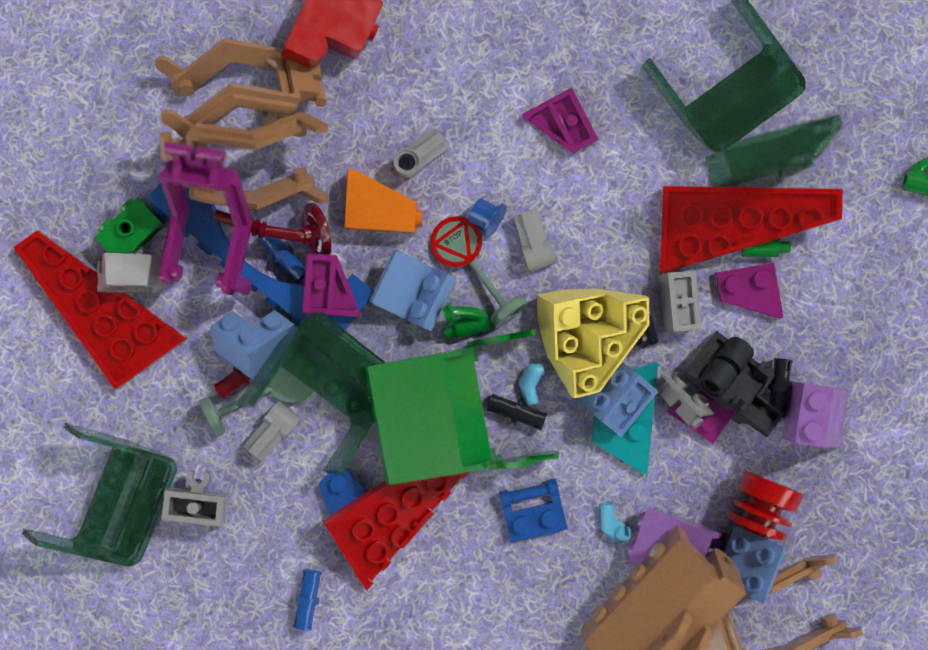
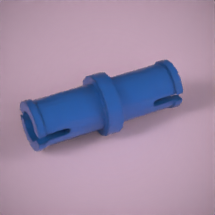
(284, 256)
(307, 599)

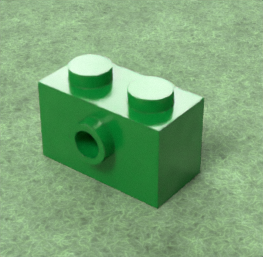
(131, 228)

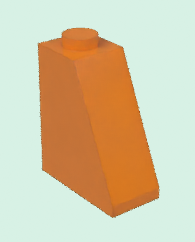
(377, 207)

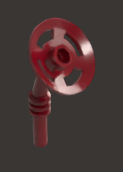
(309, 233)

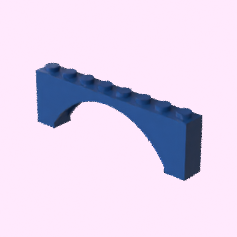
(214, 240)

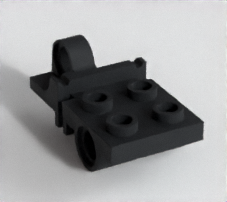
(735, 380)

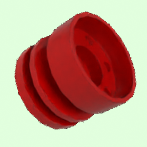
(764, 506)

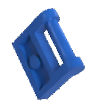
(537, 519)

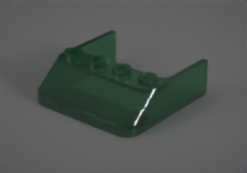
(743, 97)
(773, 152)
(330, 365)
(123, 504)

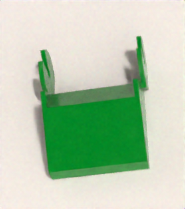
(434, 417)

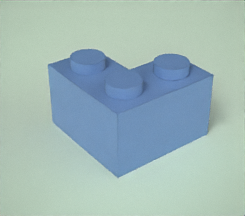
(247, 344)

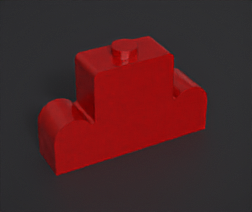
(331, 24)

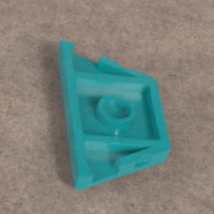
(635, 443)

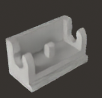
(129, 273)
(679, 301)

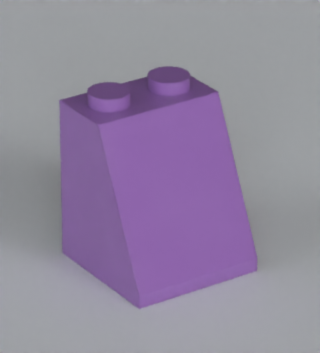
(815, 415)
(656, 525)

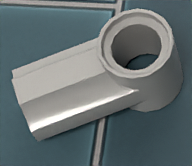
(422, 152)
(535, 245)
(275, 427)

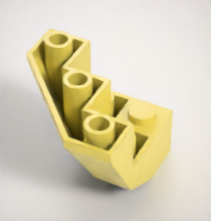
(590, 333)

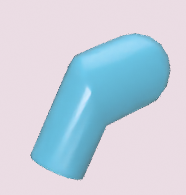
(529, 380)
(611, 526)

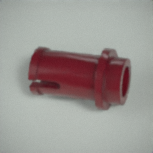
(231, 383)

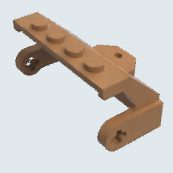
(667, 600)

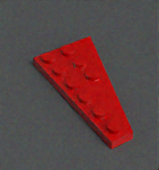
(722, 220)
(111, 325)
(384, 521)

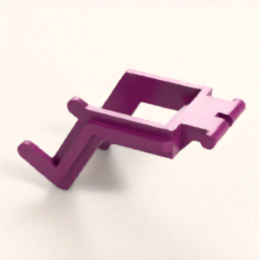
(205, 171)

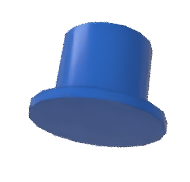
(487, 216)

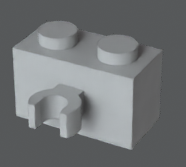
(195, 504)

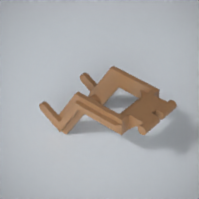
(294, 82)
(298, 182)
(726, 636)

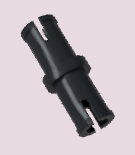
(780, 384)
(516, 411)

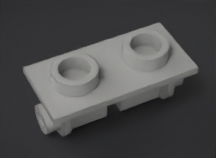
(676, 388)

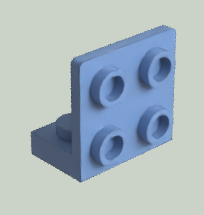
(412, 290)
(620, 399)
(756, 561)

